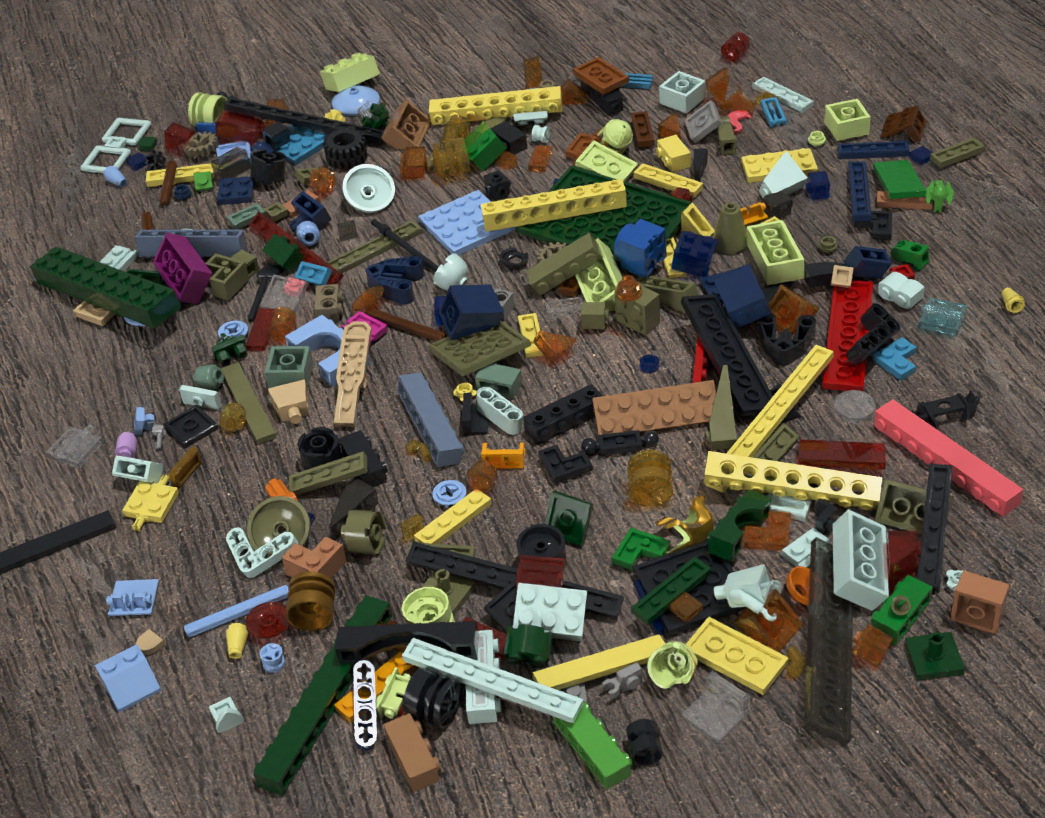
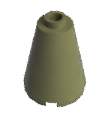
(730, 230)

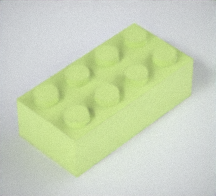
(775, 252)

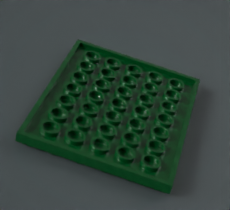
(606, 225)

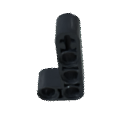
(881, 328)

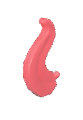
(736, 116)

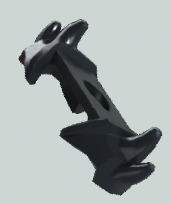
(929, 410)

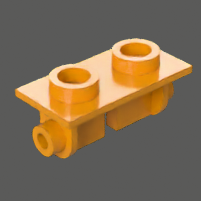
(755, 213)

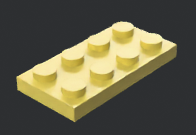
(758, 166)
(737, 655)

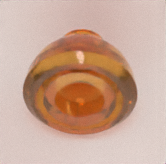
(628, 289)

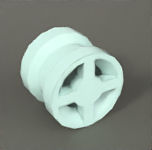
(540, 134)

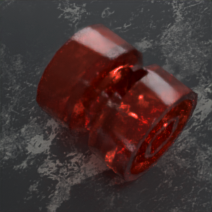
(735, 46)

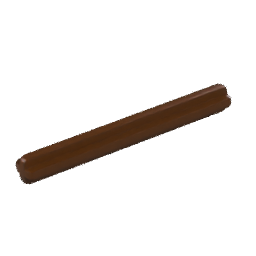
(405, 324)

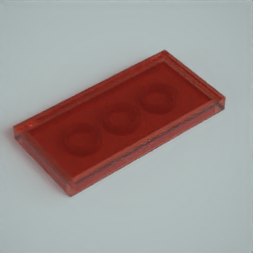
(842, 454)

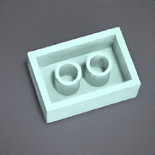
(551, 608)

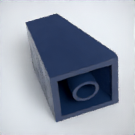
(742, 296)
(470, 309)

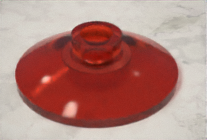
(267, 620)

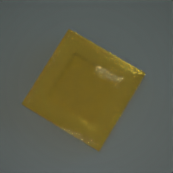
(765, 95)
(411, 526)

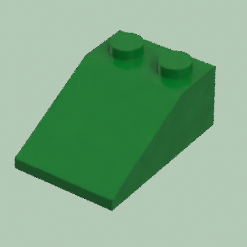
(483, 146)

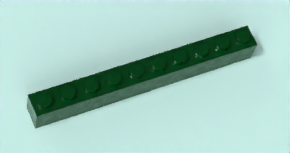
(314, 708)

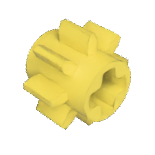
(335, 115)

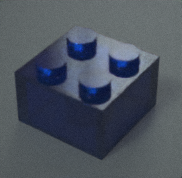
(694, 254)

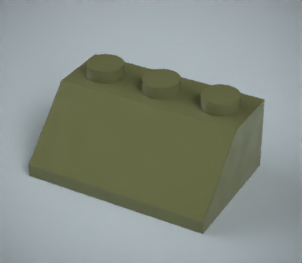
(903, 506)

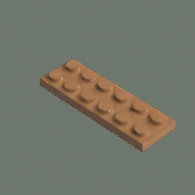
(655, 408)

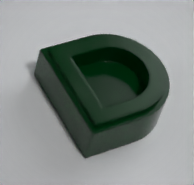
(147, 143)

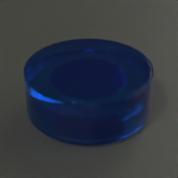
(649, 363)

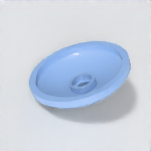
(353, 98)

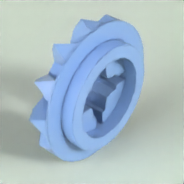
(232, 327)
(454, 487)

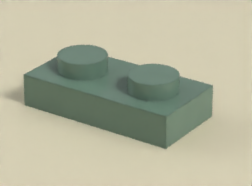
(244, 217)

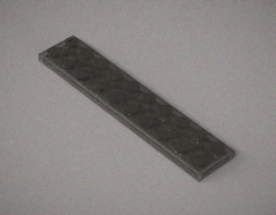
(828, 651)

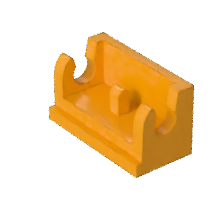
(504, 458)

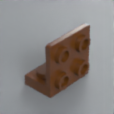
(908, 119)

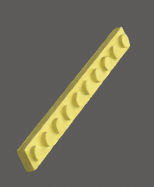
(780, 405)

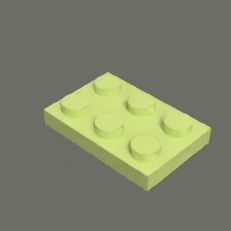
(606, 162)

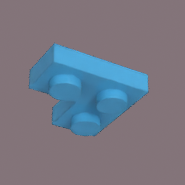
(894, 358)

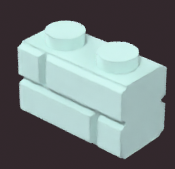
(137, 469)

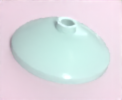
(372, 180)

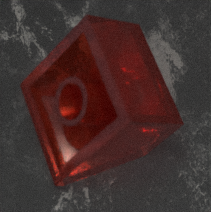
(901, 556)

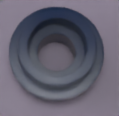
(182, 192)

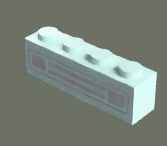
(482, 705)

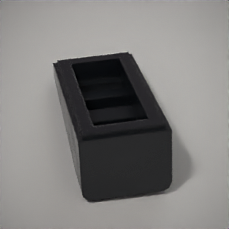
(700, 162)

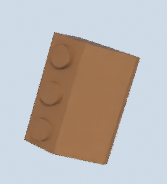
(406, 127)

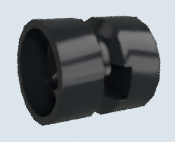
(644, 742)

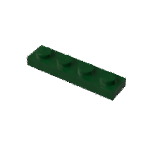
(669, 590)

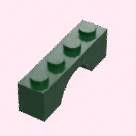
(727, 538)

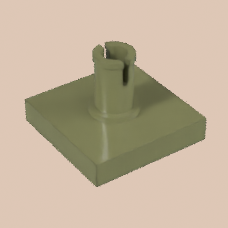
(456, 588)

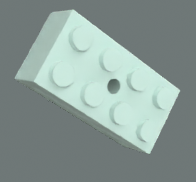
(860, 560)

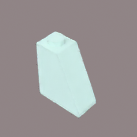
(783, 176)

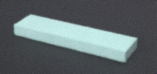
(785, 95)

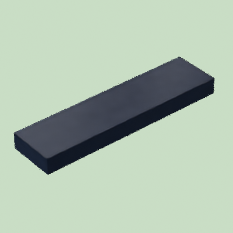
(873, 149)

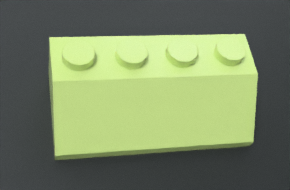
(600, 279)

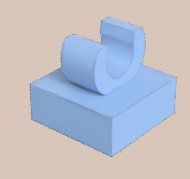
(142, 421)

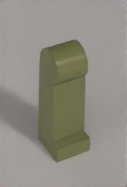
(726, 137)

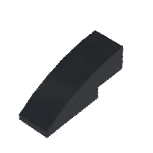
(821, 274)

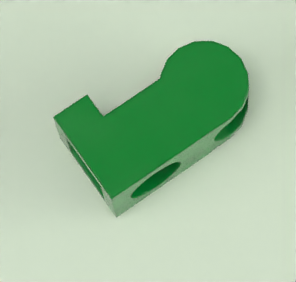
(912, 253)

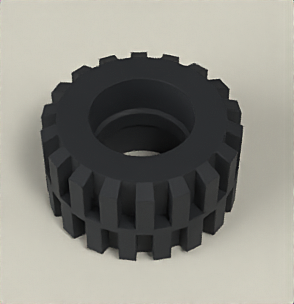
(345, 149)

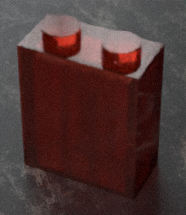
(239, 127)

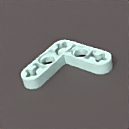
(257, 557)

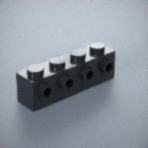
(561, 415)

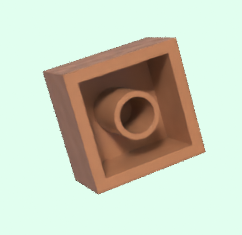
(979, 602)

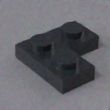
(880, 222)
(563, 468)

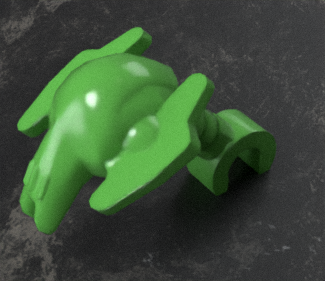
(939, 194)

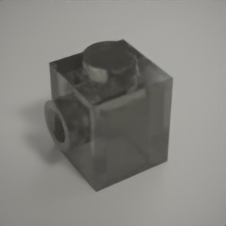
(778, 204)

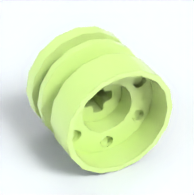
(205, 108)
(427, 606)

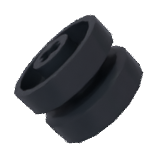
(541, 541)

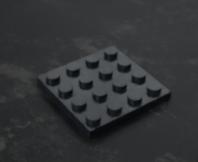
(659, 569)

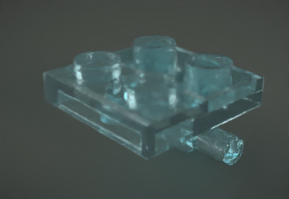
(942, 316)

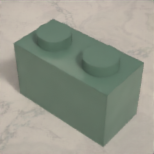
(500, 378)

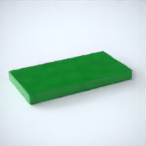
(899, 179)

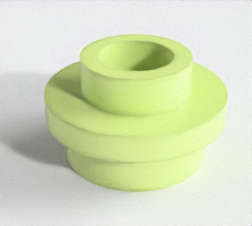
(817, 138)

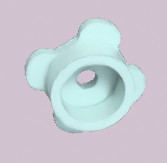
(953, 578)

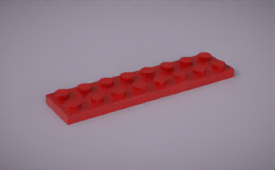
(843, 333)

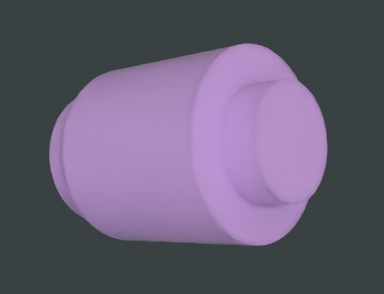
(126, 445)

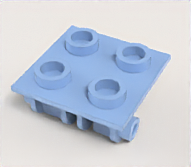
(132, 597)

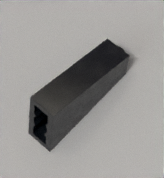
(610, 103)

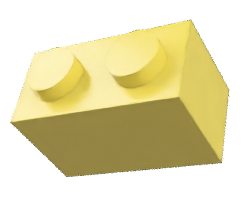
(673, 153)

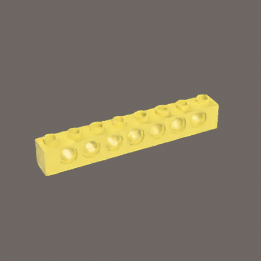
(496, 104)
(554, 205)
(803, 475)

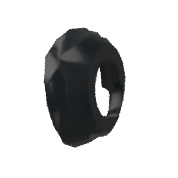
(511, 253)

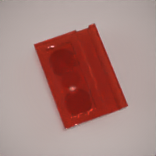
(541, 571)

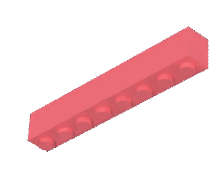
(936, 448)

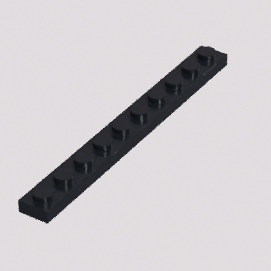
(299, 119)
(501, 576)

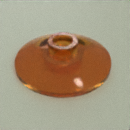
(368, 298)

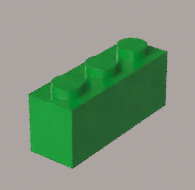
(898, 625)

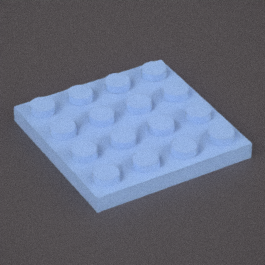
(460, 224)

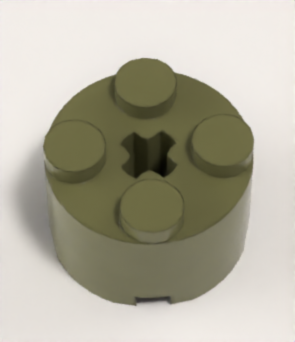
(364, 532)

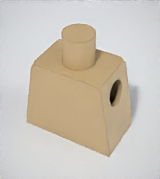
(290, 401)

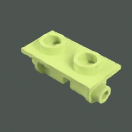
(388, 703)

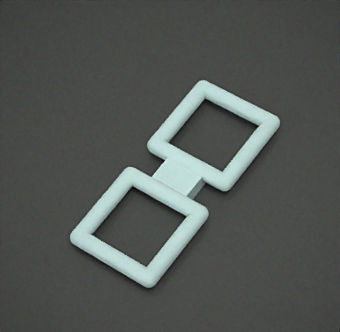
(116, 145)

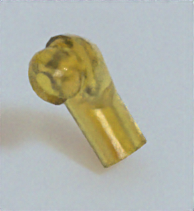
(414, 445)
(798, 662)

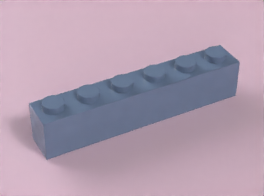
(203, 241)
(430, 419)

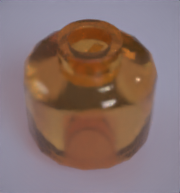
(482, 475)

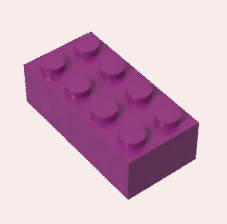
(182, 268)

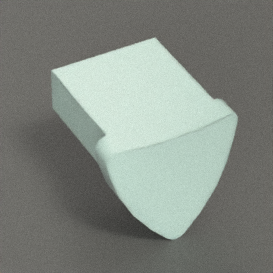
(225, 715)

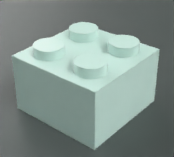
(682, 92)

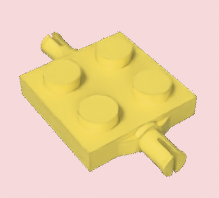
(150, 502)

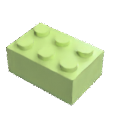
(349, 72)

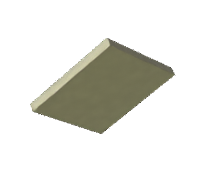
(479, 348)

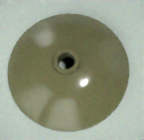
(272, 516)

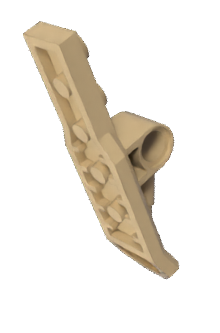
(351, 371)

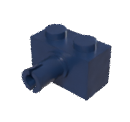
(309, 210)

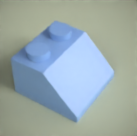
(128, 678)

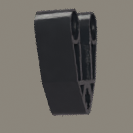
(784, 349)

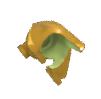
(694, 528)

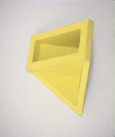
(695, 222)

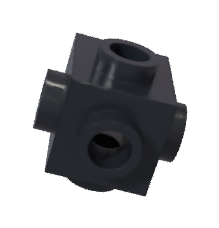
(497, 185)

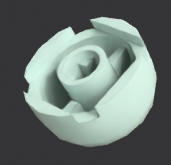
(452, 273)

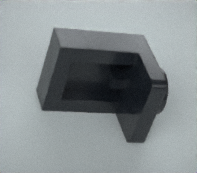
(826, 516)

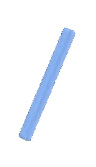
(234, 611)

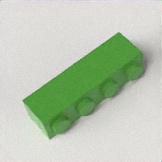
(596, 747)

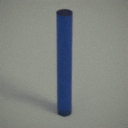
(657, 625)

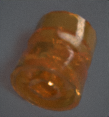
(282, 324)

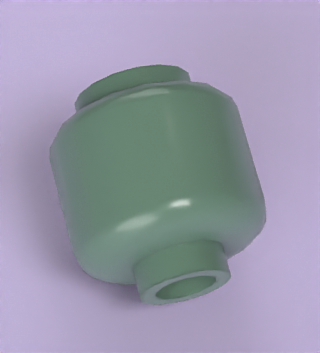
(208, 377)

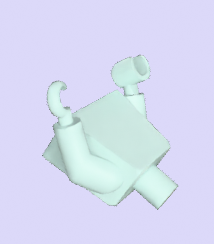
(748, 589)

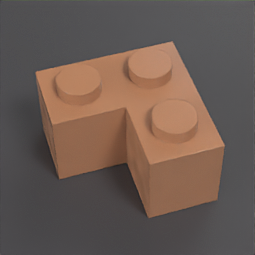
(324, 558)

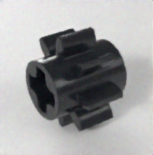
(155, 160)

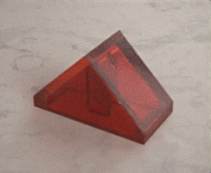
(176, 135)

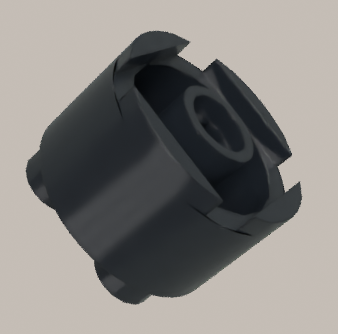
(268, 166)
(318, 447)

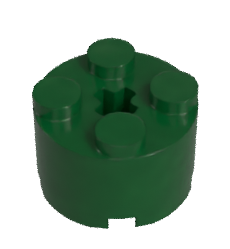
(528, 645)

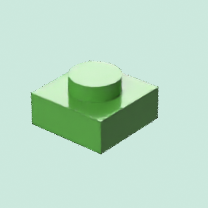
(203, 181)

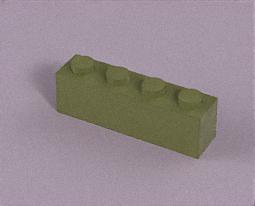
(564, 264)

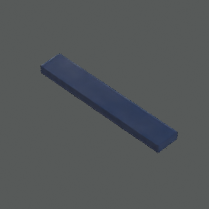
(859, 191)

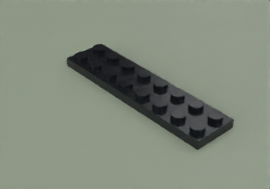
(727, 348)

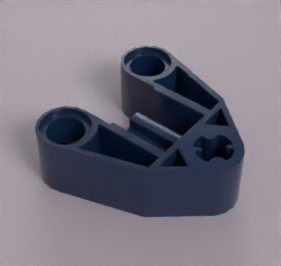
(395, 277)

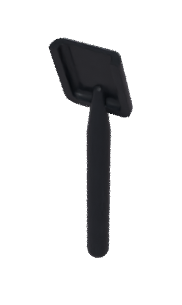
(266, 272)

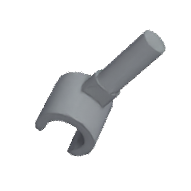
(160, 432)

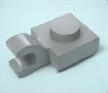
(626, 679)

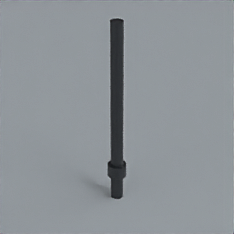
(385, 230)

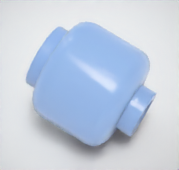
(308, 233)

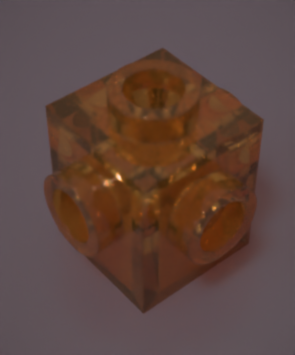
(318, 176)
(871, 644)

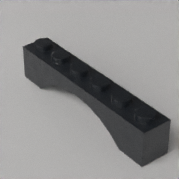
(363, 642)

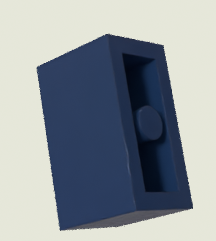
(868, 262)

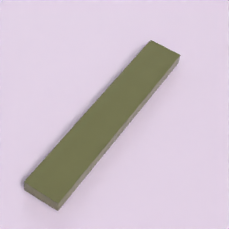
(374, 247)
(244, 395)

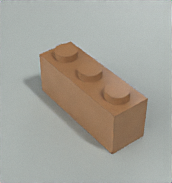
(412, 752)

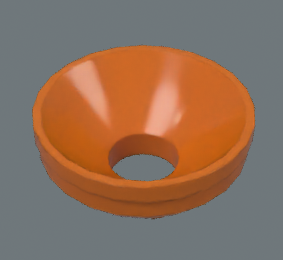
(799, 578)

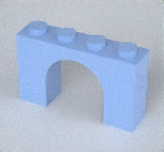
(320, 334)

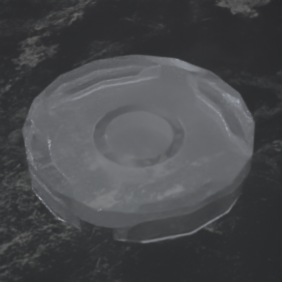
(854, 406)

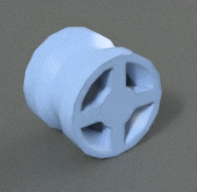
(274, 652)

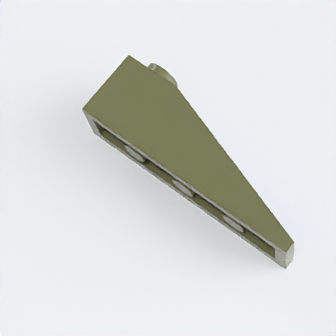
(669, 290)
(722, 424)

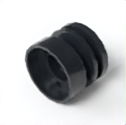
(432, 697)

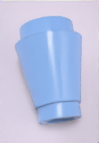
(114, 176)

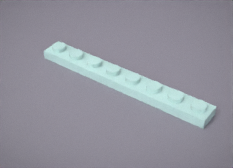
(493, 680)

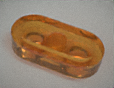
(506, 160)

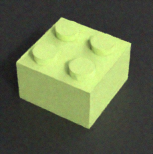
(847, 119)

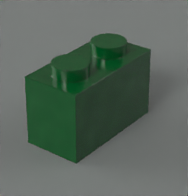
(284, 253)

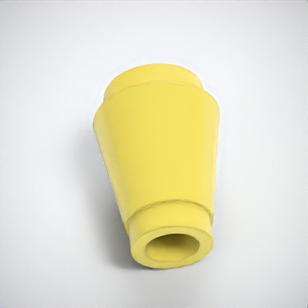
(1012, 300)
(236, 639)

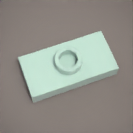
(200, 397)

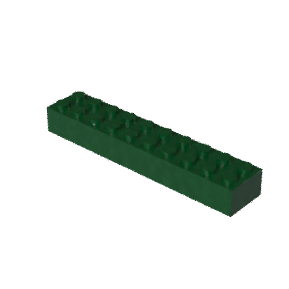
(106, 287)

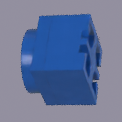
(640, 247)

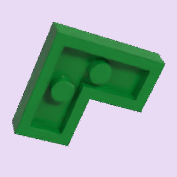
(637, 544)

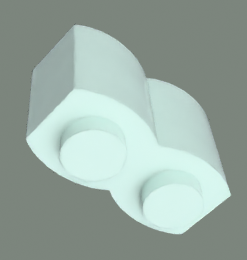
(901, 290)

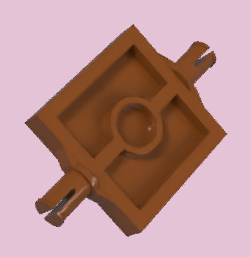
(580, 144)

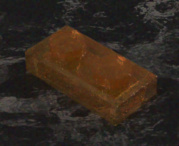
(540, 158)

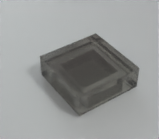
(347, 230)

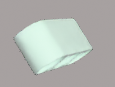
(499, 410)

